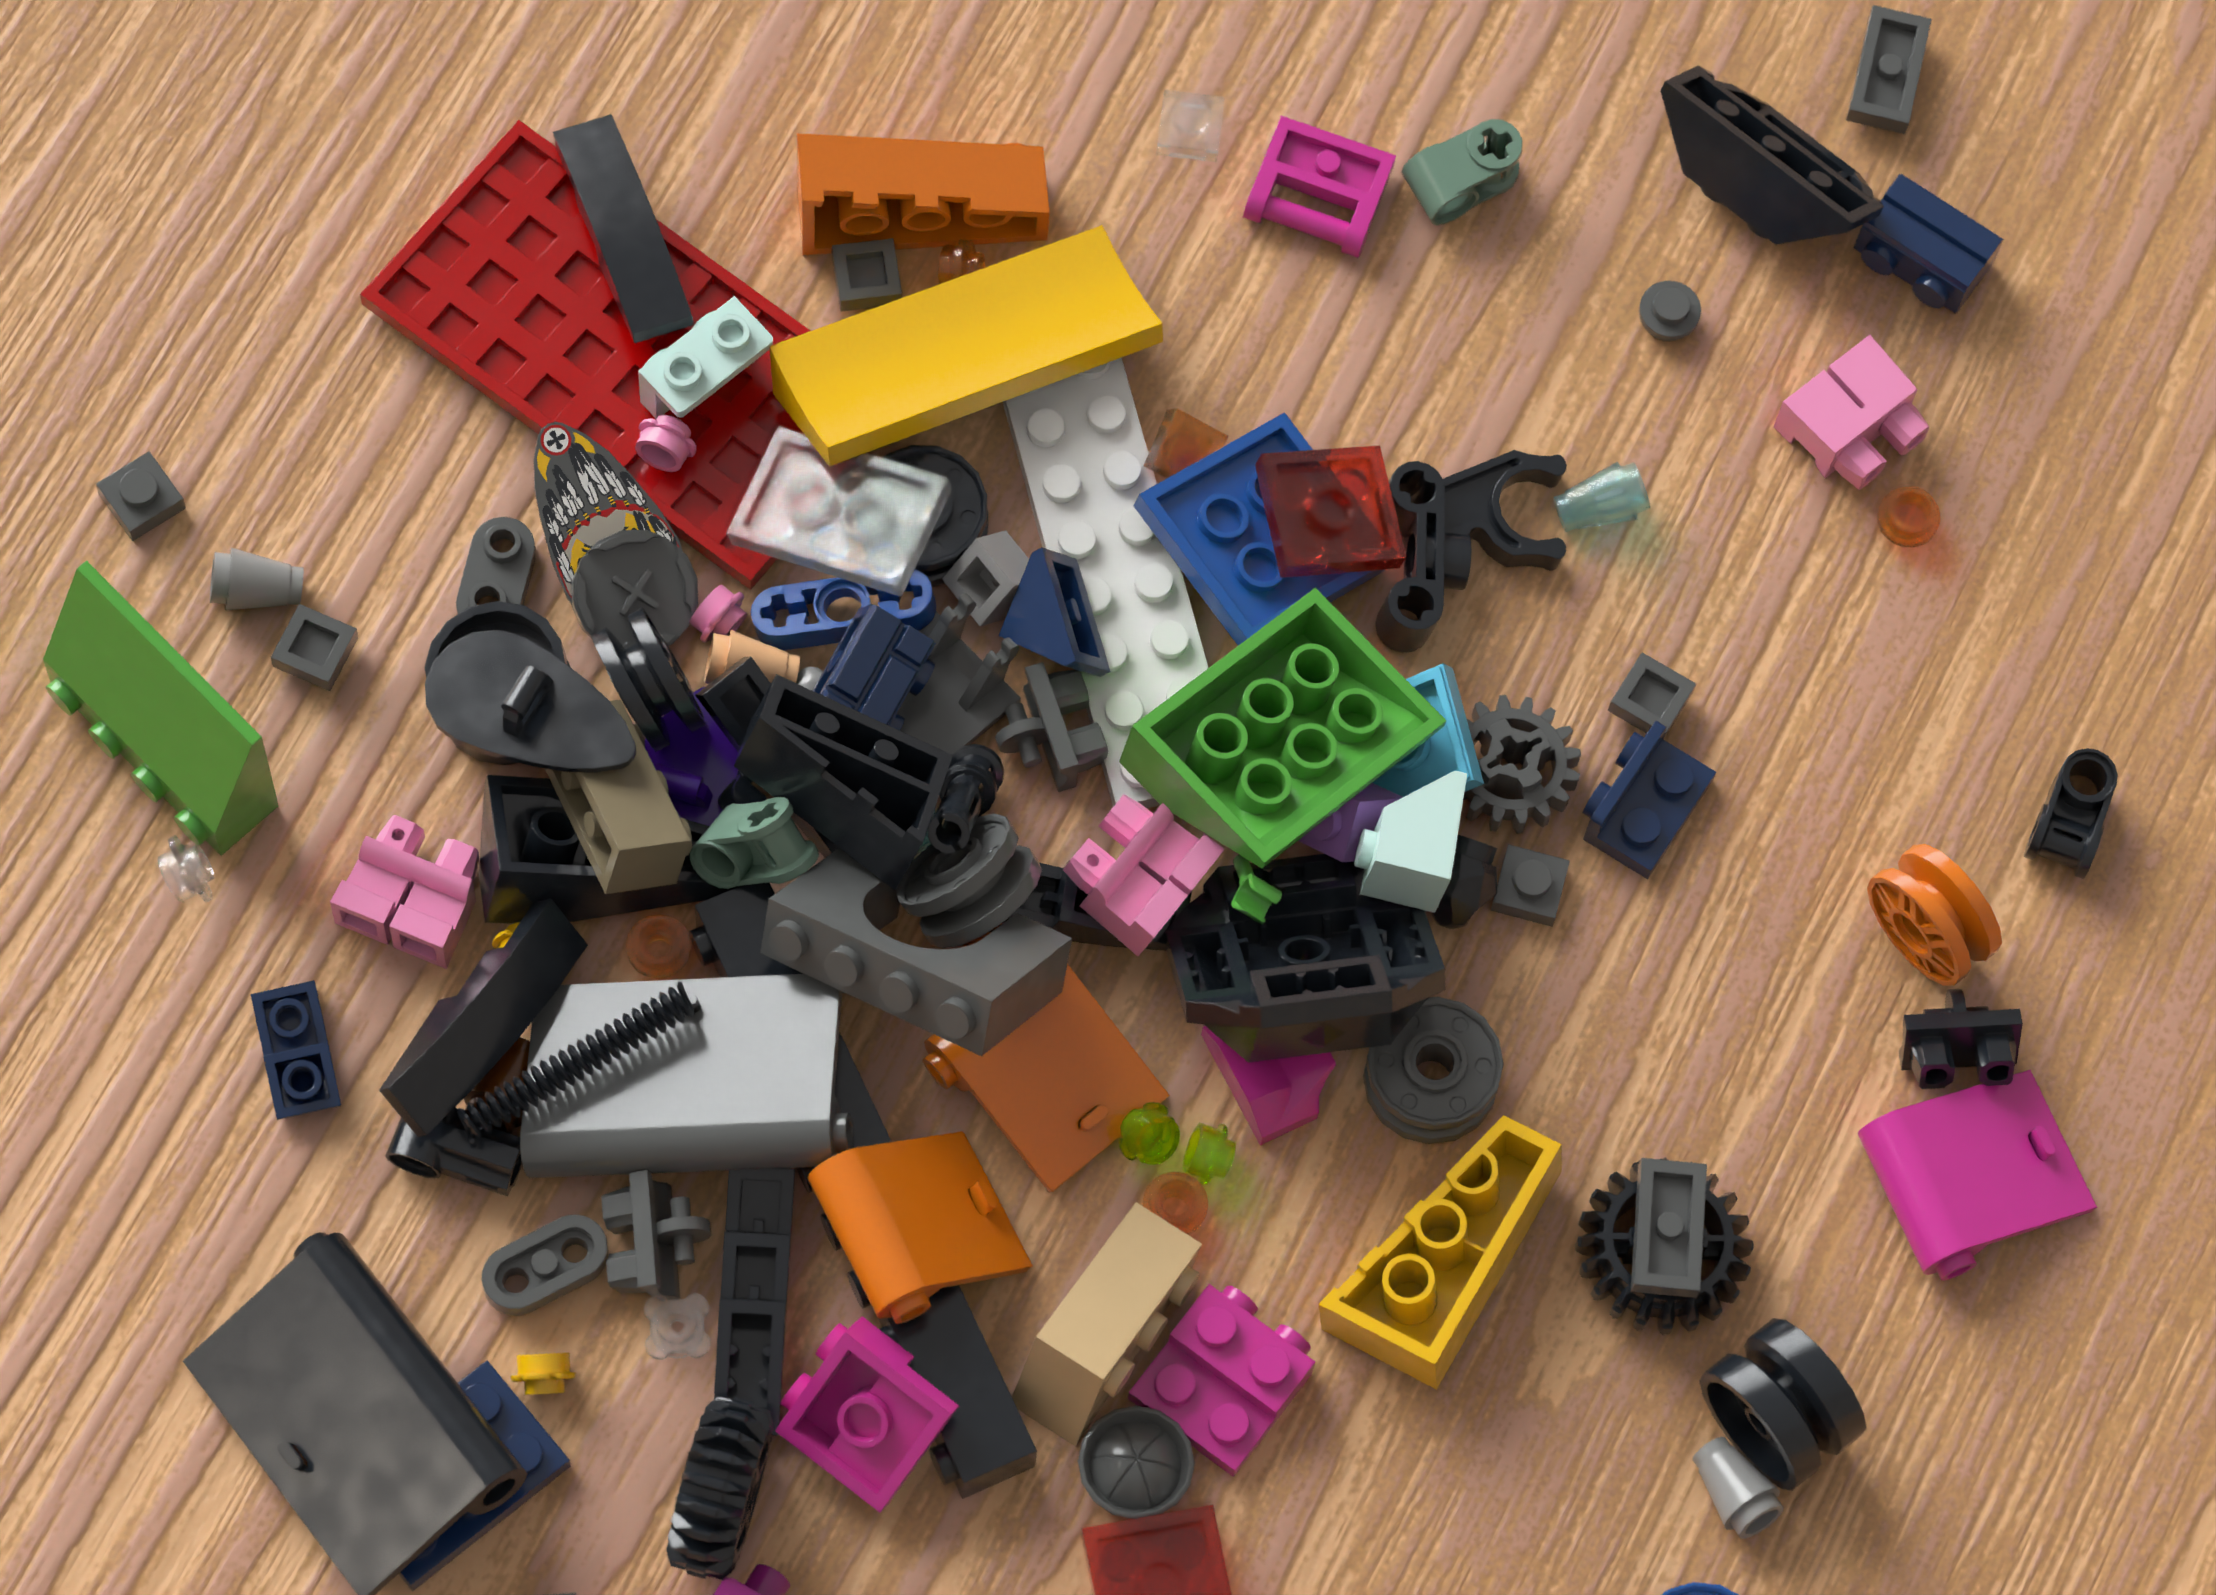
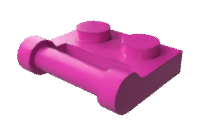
(1326, 169)

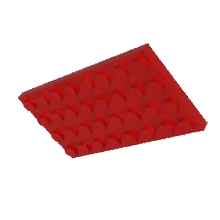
(521, 311)

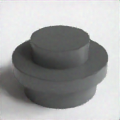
(1669, 310)

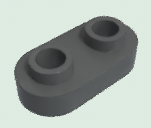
(497, 573)
(542, 1263)

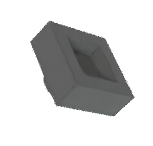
(866, 274)
(140, 496)
(314, 647)
(1651, 695)
(1530, 885)

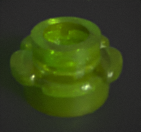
(1160, 1137)
(1209, 1153)

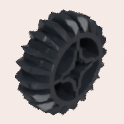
(1606, 1248)
(719, 1488)

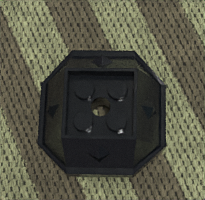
(1317, 974)

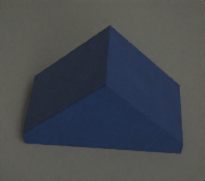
(1055, 614)

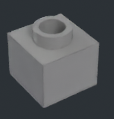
(989, 575)

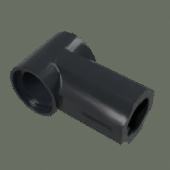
(447, 1151)

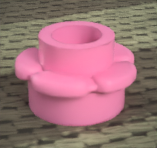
(665, 443)
(719, 613)

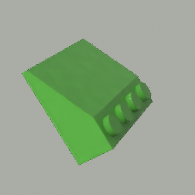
(157, 715)
(1279, 732)

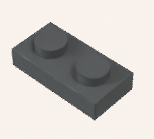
(1888, 69)
(1669, 1227)

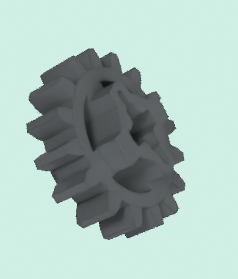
(1525, 739)

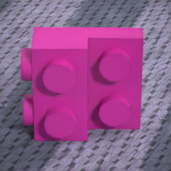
(1225, 1376)
(865, 1412)

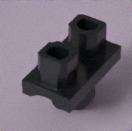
(1961, 1037)

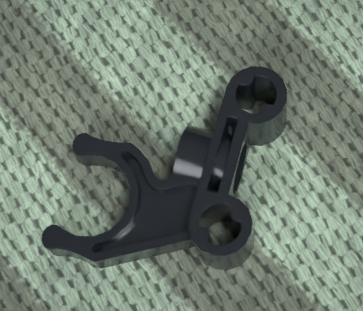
(1440, 531)

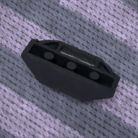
(1762, 162)

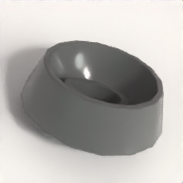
(1136, 1462)

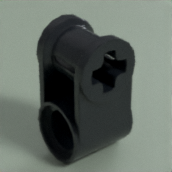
(2072, 822)

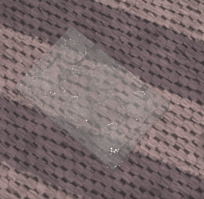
(843, 519)

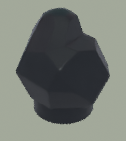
(1471, 883)

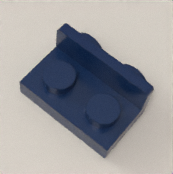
(1647, 801)

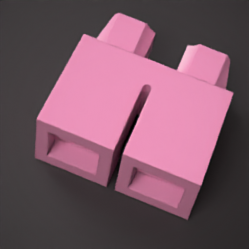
(1849, 409)
(1149, 878)
(406, 896)

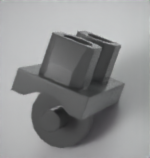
(1048, 699)
(662, 1236)

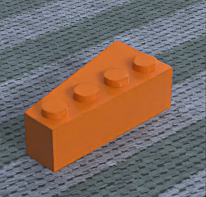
(918, 192)

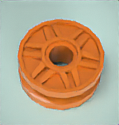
(1934, 914)

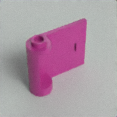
(1974, 1171)

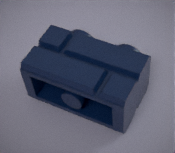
(1927, 245)
(877, 665)

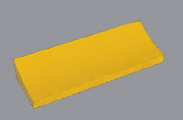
(962, 346)

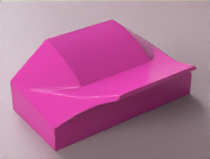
(1275, 1092)

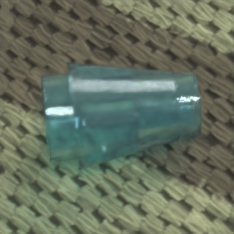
(1603, 499)

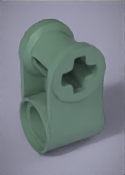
(1465, 170)
(753, 846)

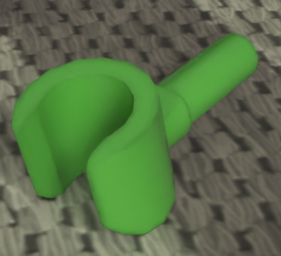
(1254, 894)

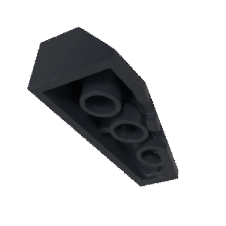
(535, 856)

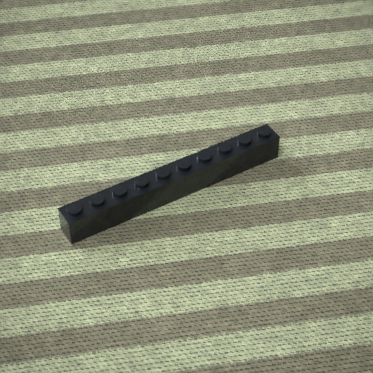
(986, 1434)

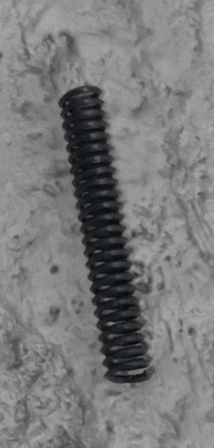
(608, 1047)

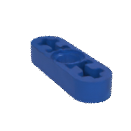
(821, 593)

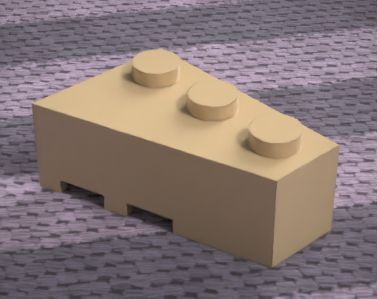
(1105, 1322)

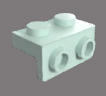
(702, 360)

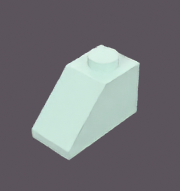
(1414, 845)

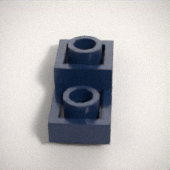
(296, 1050)

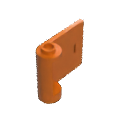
(1049, 1078)
(916, 1220)

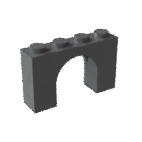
(968, 995)

